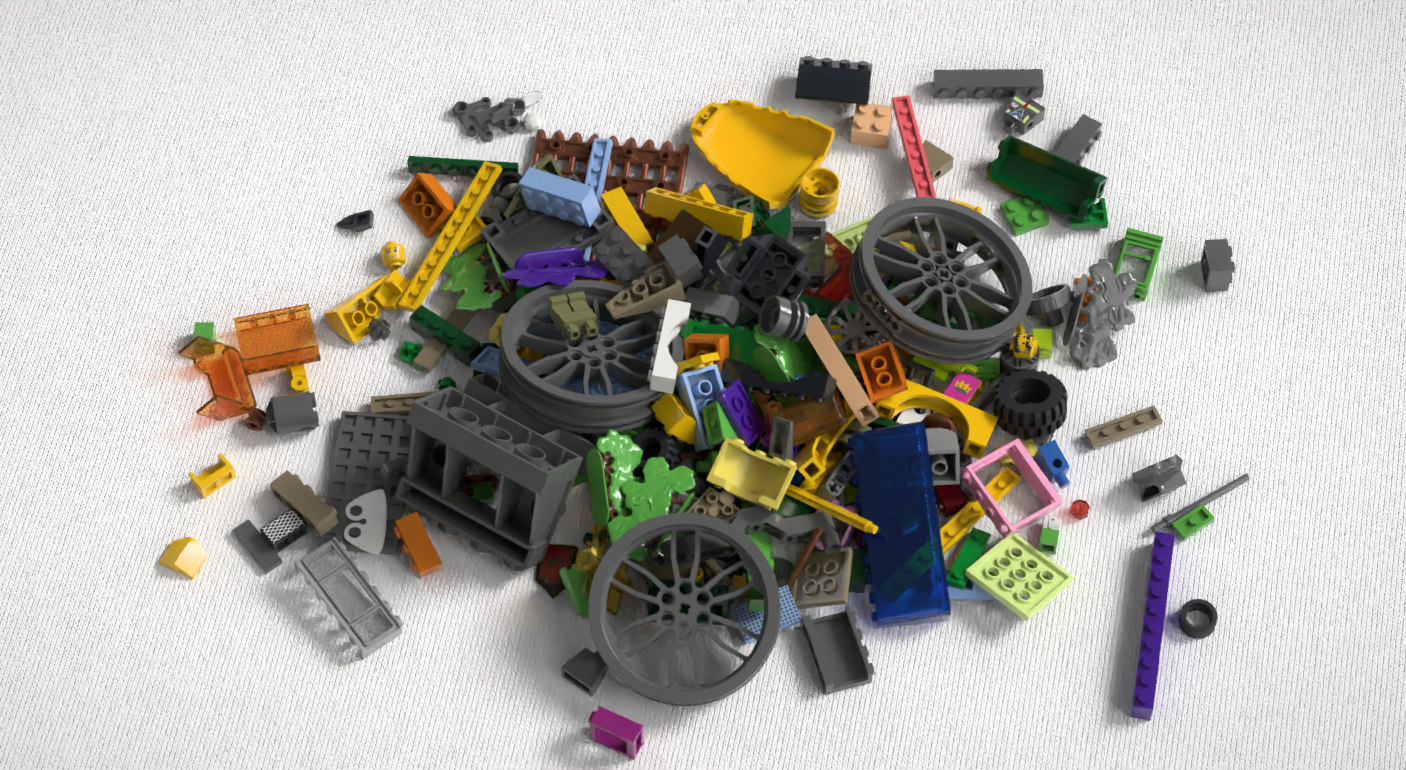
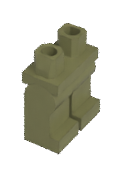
(572, 315)

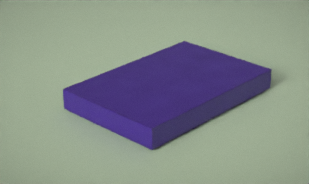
(741, 412)

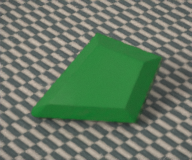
(409, 352)

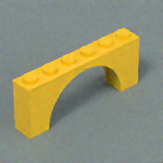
(973, 423)

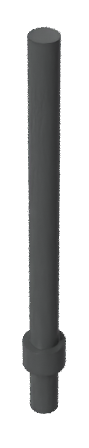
(1169, 519)

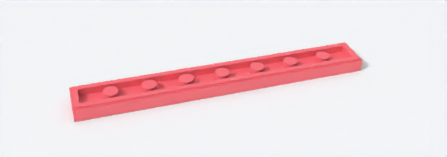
(913, 147)

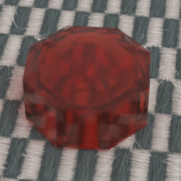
(1080, 509)

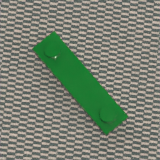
(969, 554)

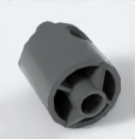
(292, 413)

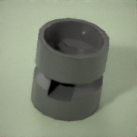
(495, 211)

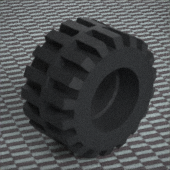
(654, 439)

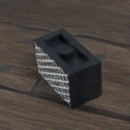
(284, 530)

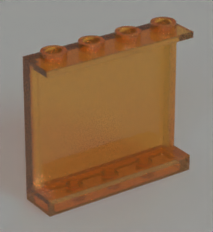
(277, 339)

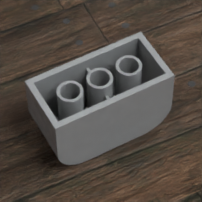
(943, 456)

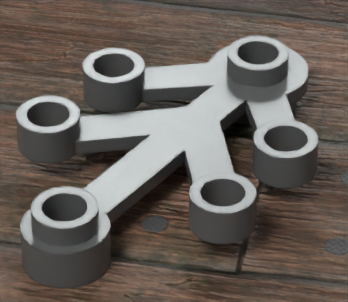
(482, 117)

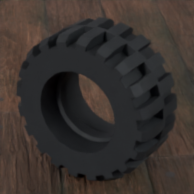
(1030, 387)

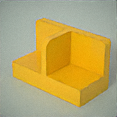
(392, 291)

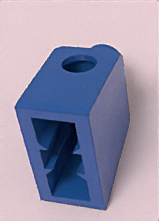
(1053, 463)

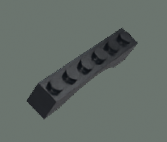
(707, 249)
(812, 386)

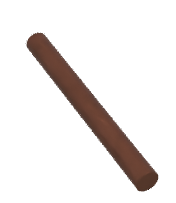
(803, 558)

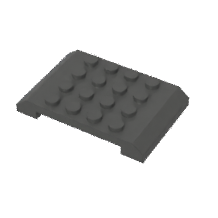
(536, 231)

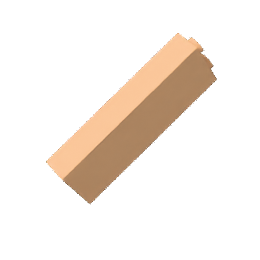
(840, 371)

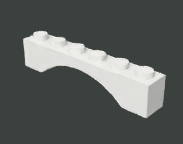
(664, 368)

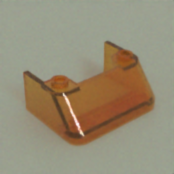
(226, 377)
(808, 418)

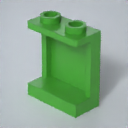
(717, 424)

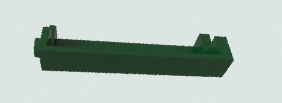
(1046, 178)

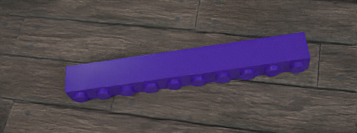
(1152, 626)

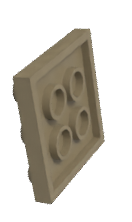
(823, 579)

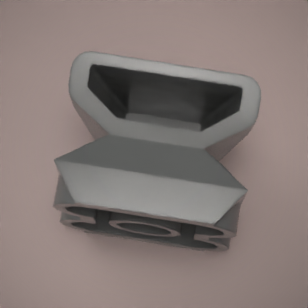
(1160, 478)

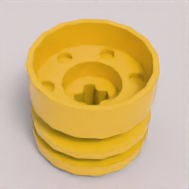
(819, 192)

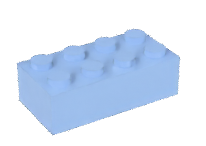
(559, 197)
(696, 391)

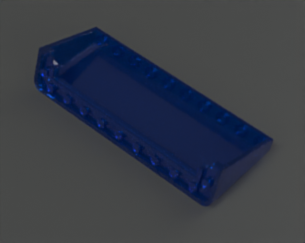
(907, 549)

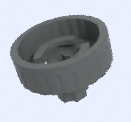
(1049, 301)

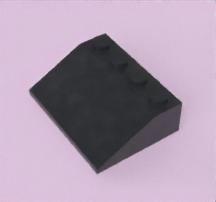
(833, 80)

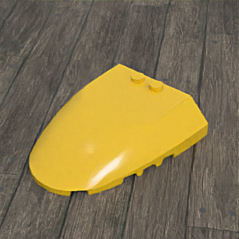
(760, 148)

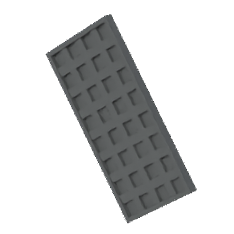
(361, 449)

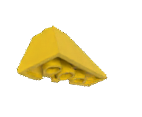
(352, 315)

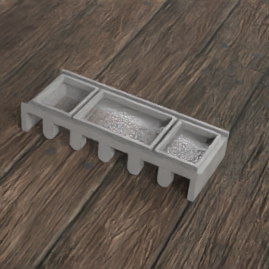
(350, 597)

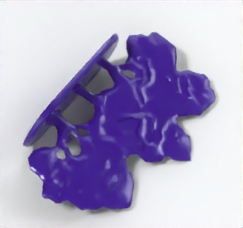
(554, 266)

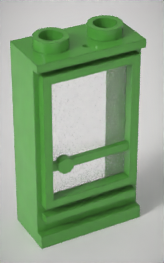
(1139, 257)

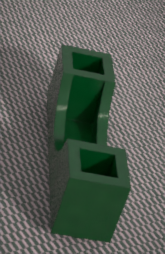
(429, 324)

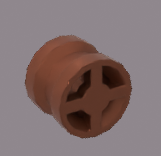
(255, 419)

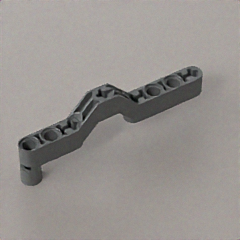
(753, 521)

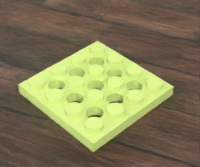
(1032, 577)

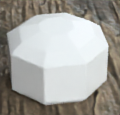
(532, 122)

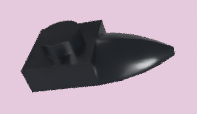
(358, 221)

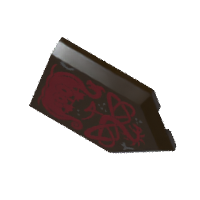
(548, 569)

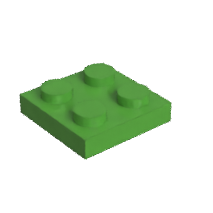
(1024, 215)

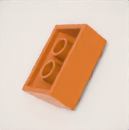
(427, 203)

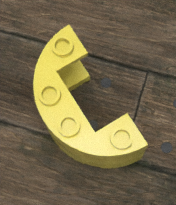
(751, 474)

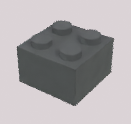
(681, 260)
(1217, 265)

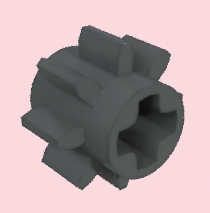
(379, 329)

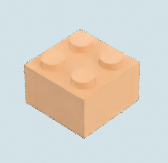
(871, 125)

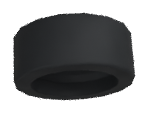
(505, 179)
(1200, 605)

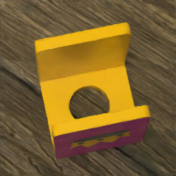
(964, 388)

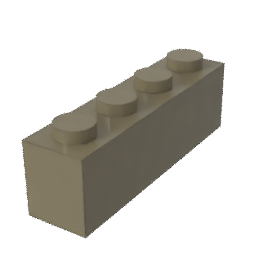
(301, 498)

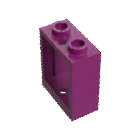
(616, 732)

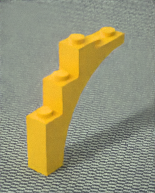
(813, 457)

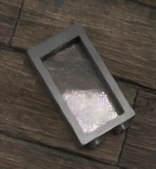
(810, 239)

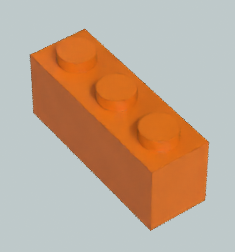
(417, 545)

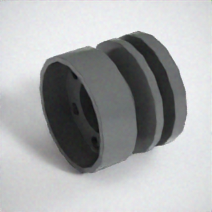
(783, 318)
(1011, 364)

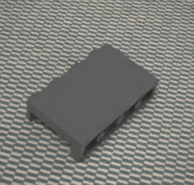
(838, 651)

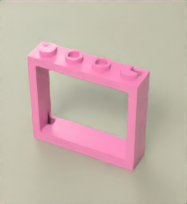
(1032, 474)

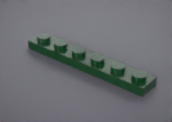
(452, 166)

